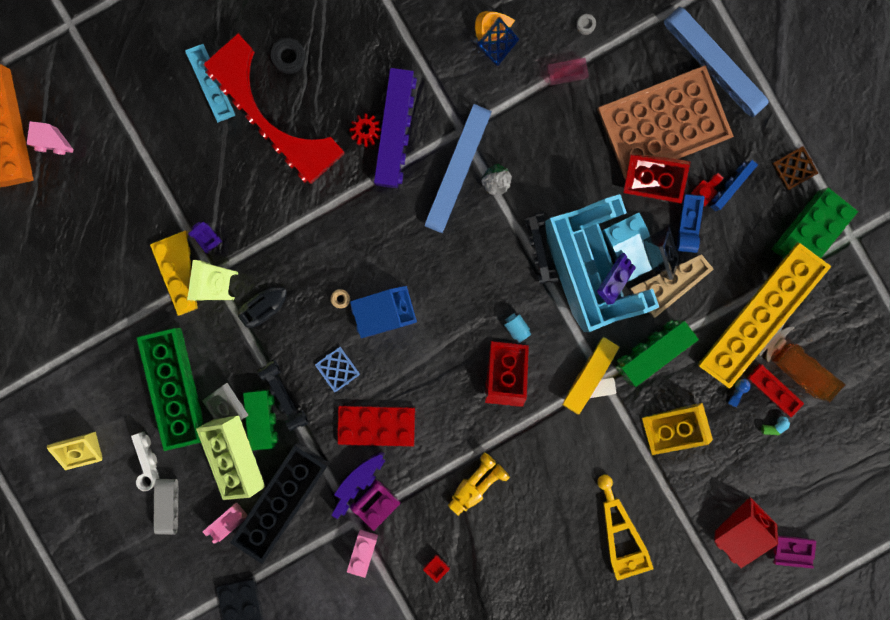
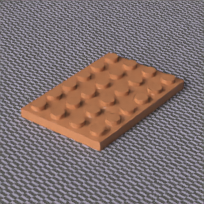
(666, 119)

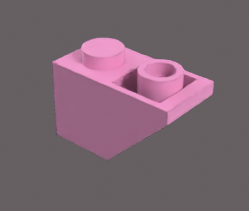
(45, 136)

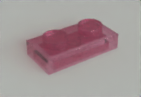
(567, 71)

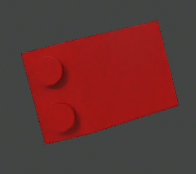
(657, 177)
(507, 374)

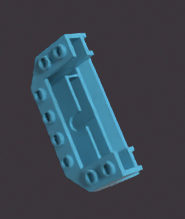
(585, 262)

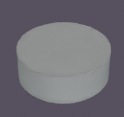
(586, 24)

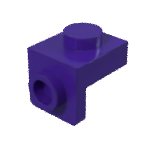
(205, 236)

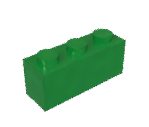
(260, 419)

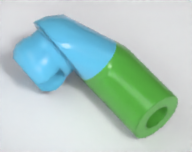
(777, 429)

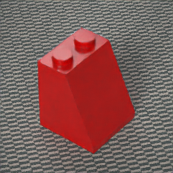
(747, 534)

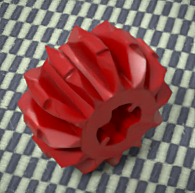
(358, 130)

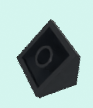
(663, 253)

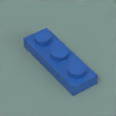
(732, 185)

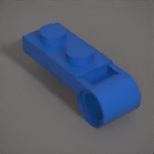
(690, 223)

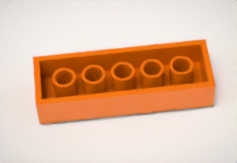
(14, 157)

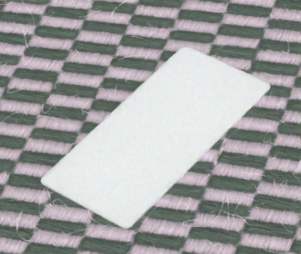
(604, 388)

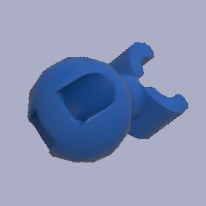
(742, 386)

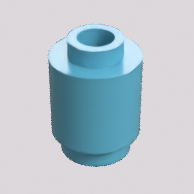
(517, 327)

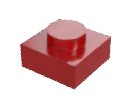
(436, 568)

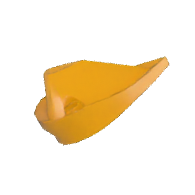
(486, 19)

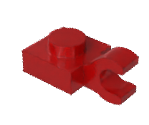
(707, 188)

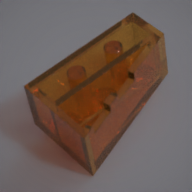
(808, 373)

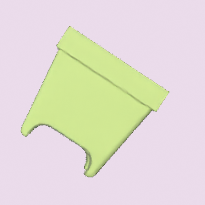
(209, 282)

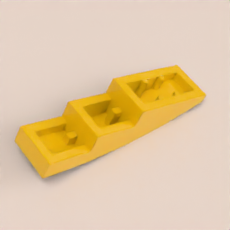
(590, 375)

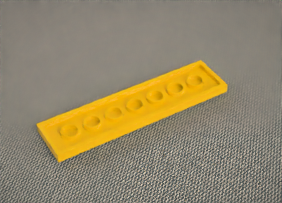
(764, 315)

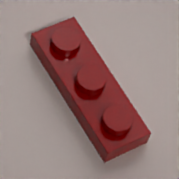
(775, 390)

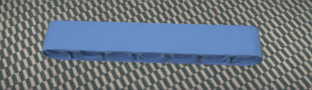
(717, 62)
(458, 168)

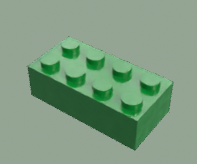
(817, 224)
(656, 352)

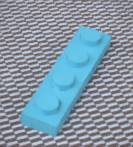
(216, 98)

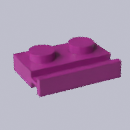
(795, 552)

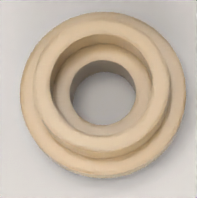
(334, 296)

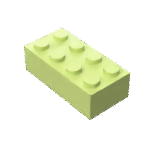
(230, 458)

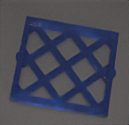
(488, 34)

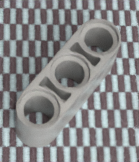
(166, 506)

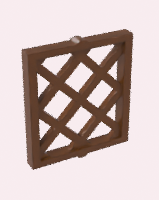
(808, 161)

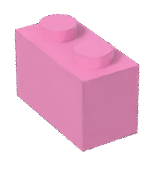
(362, 553)

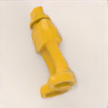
(468, 494)

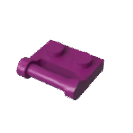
(379, 509)

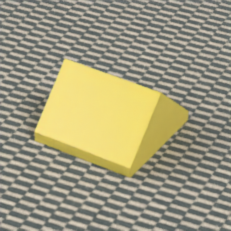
(76, 451)

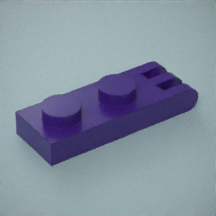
(616, 279)

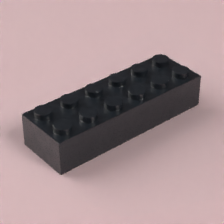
(279, 502)

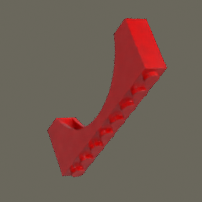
(232, 70)

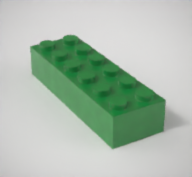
(171, 387)

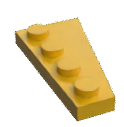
(175, 266)

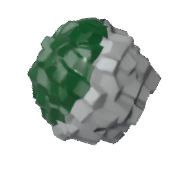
(496, 179)

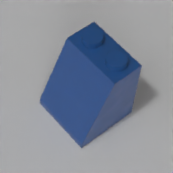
(383, 311)

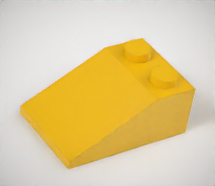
(677, 429)

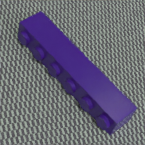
(394, 127)

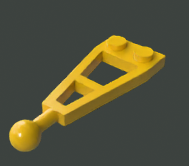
(630, 564)

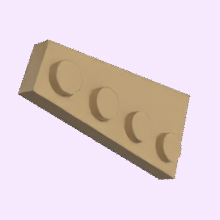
(669, 291)

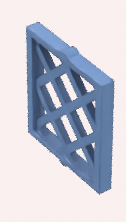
(326, 377)

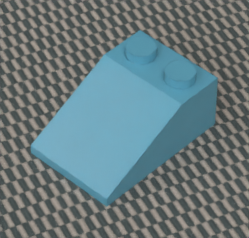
(629, 238)

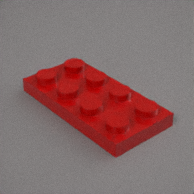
(376, 425)

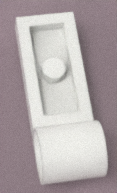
(147, 460)

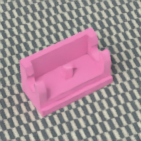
(226, 523)

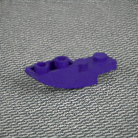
(360, 477)

